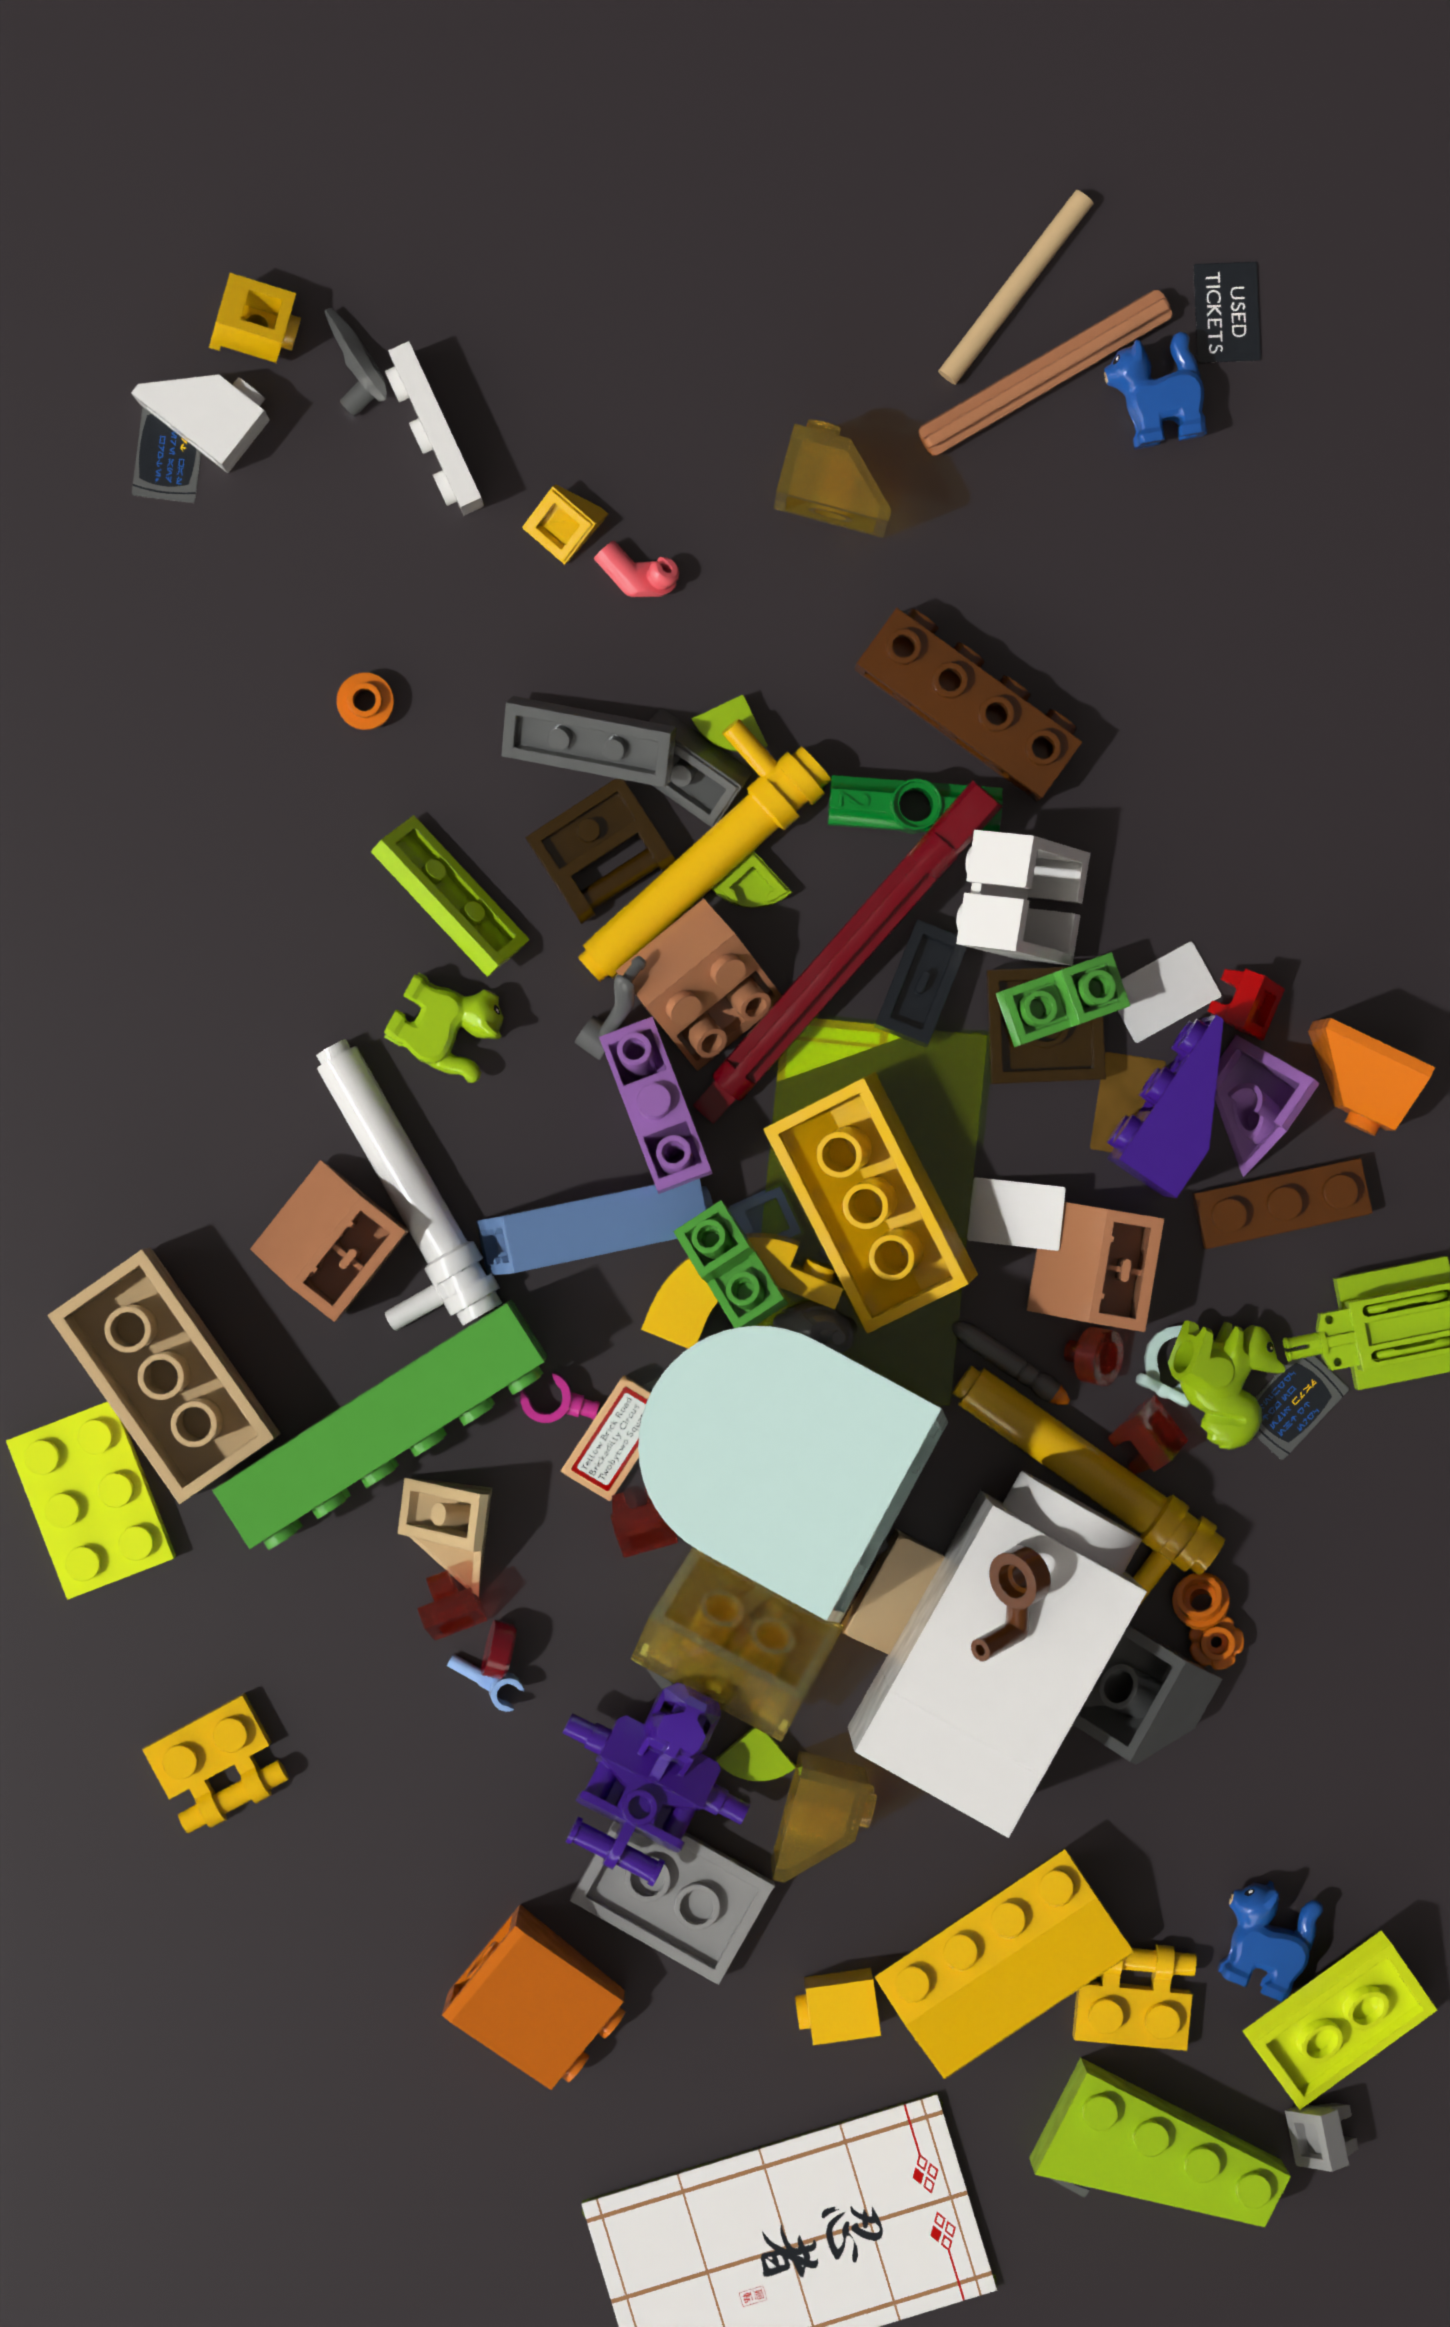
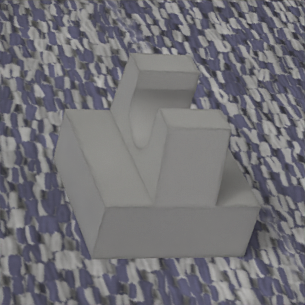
(1319, 2136)

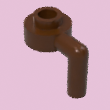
(1019, 1581)

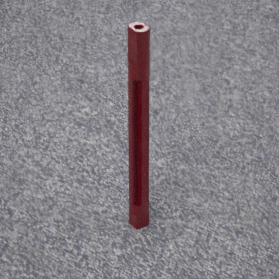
(848, 950)

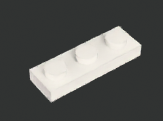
(432, 430)

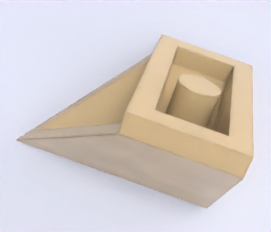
(448, 1525)

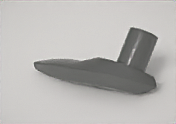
(361, 363)

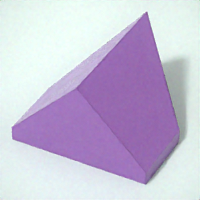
(1258, 1099)

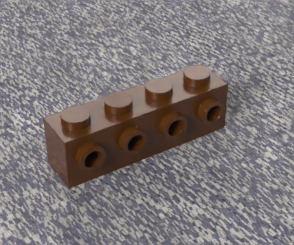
(969, 704)

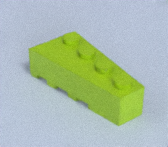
(1151, 2150)

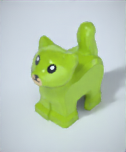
(438, 1023)

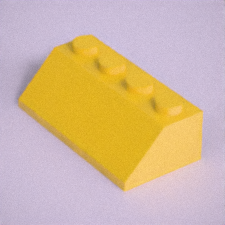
(871, 1203)
(1004, 1964)

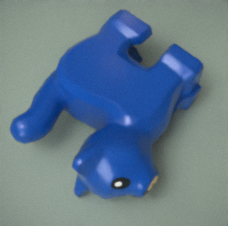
(1152, 401)
(1267, 1946)

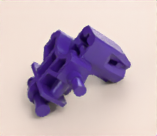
(651, 1779)

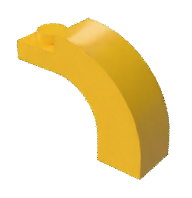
(686, 1299)

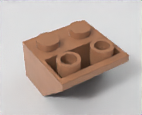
(702, 984)
(329, 1241)
(1100, 1270)

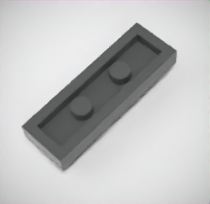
(588, 741)

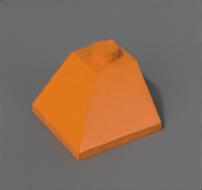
(1367, 1076)

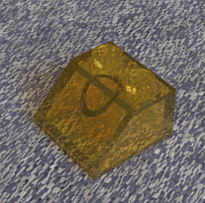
(830, 481)
(820, 1813)

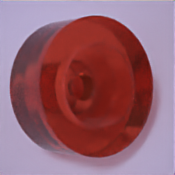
(1096, 1356)

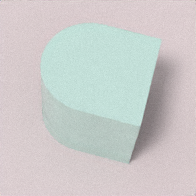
(784, 1460)

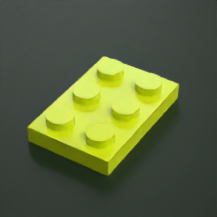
(91, 1499)
(1340, 2020)

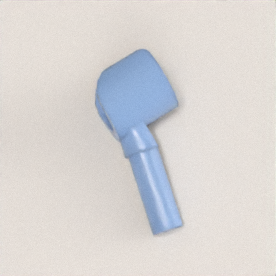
(488, 1683)

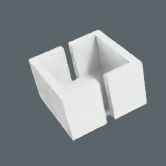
(1003, 875)

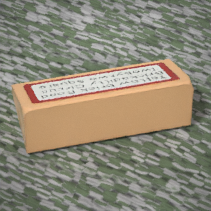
(611, 1441)

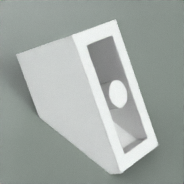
(208, 414)

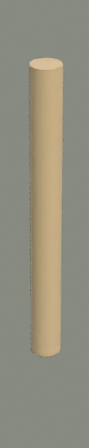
(1015, 287)

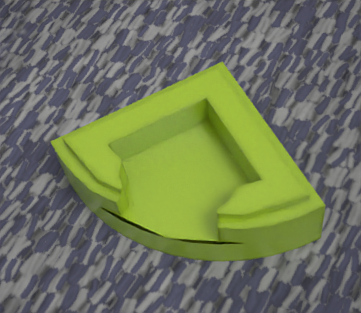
(715, 721)
(752, 885)
(755, 1757)

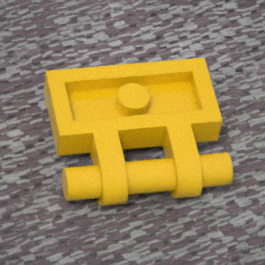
(207, 1747)
(1138, 2013)

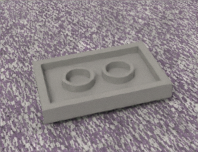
(693, 1910)

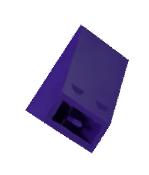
(1175, 1123)

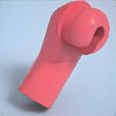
(638, 578)

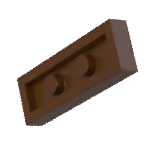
(1282, 1203)

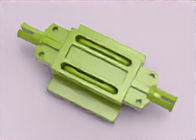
(1387, 1325)

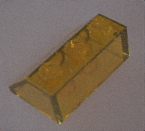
(736, 1643)

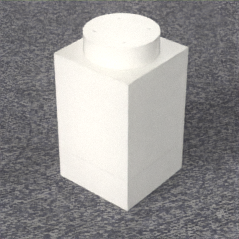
(992, 1727)

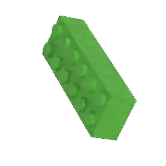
(380, 1424)

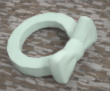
(1152, 1377)

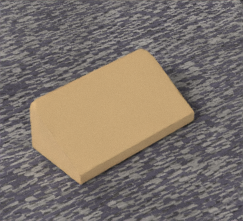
(892, 1592)

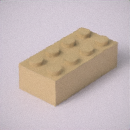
(164, 1374)

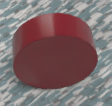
(498, 1649)

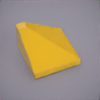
(564, 522)

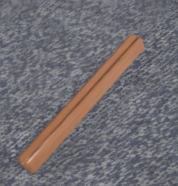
(1045, 372)

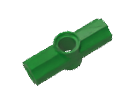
(876, 801)

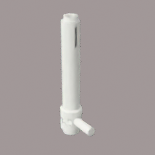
(450, 1258)

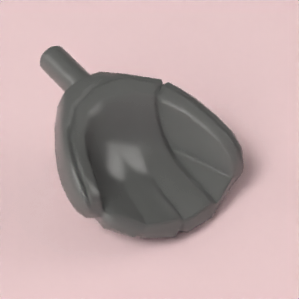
(819, 1323)

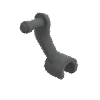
(624, 1002)

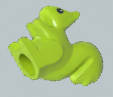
(1214, 1377)

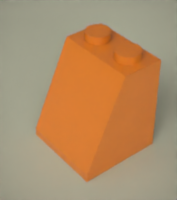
(535, 2000)

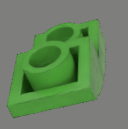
(1063, 999)
(730, 1266)

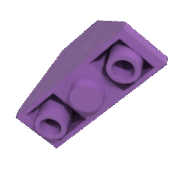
(655, 1105)

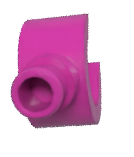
(572, 1404)

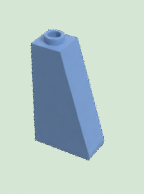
(588, 1227)

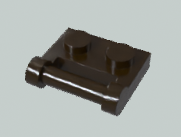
(591, 832)

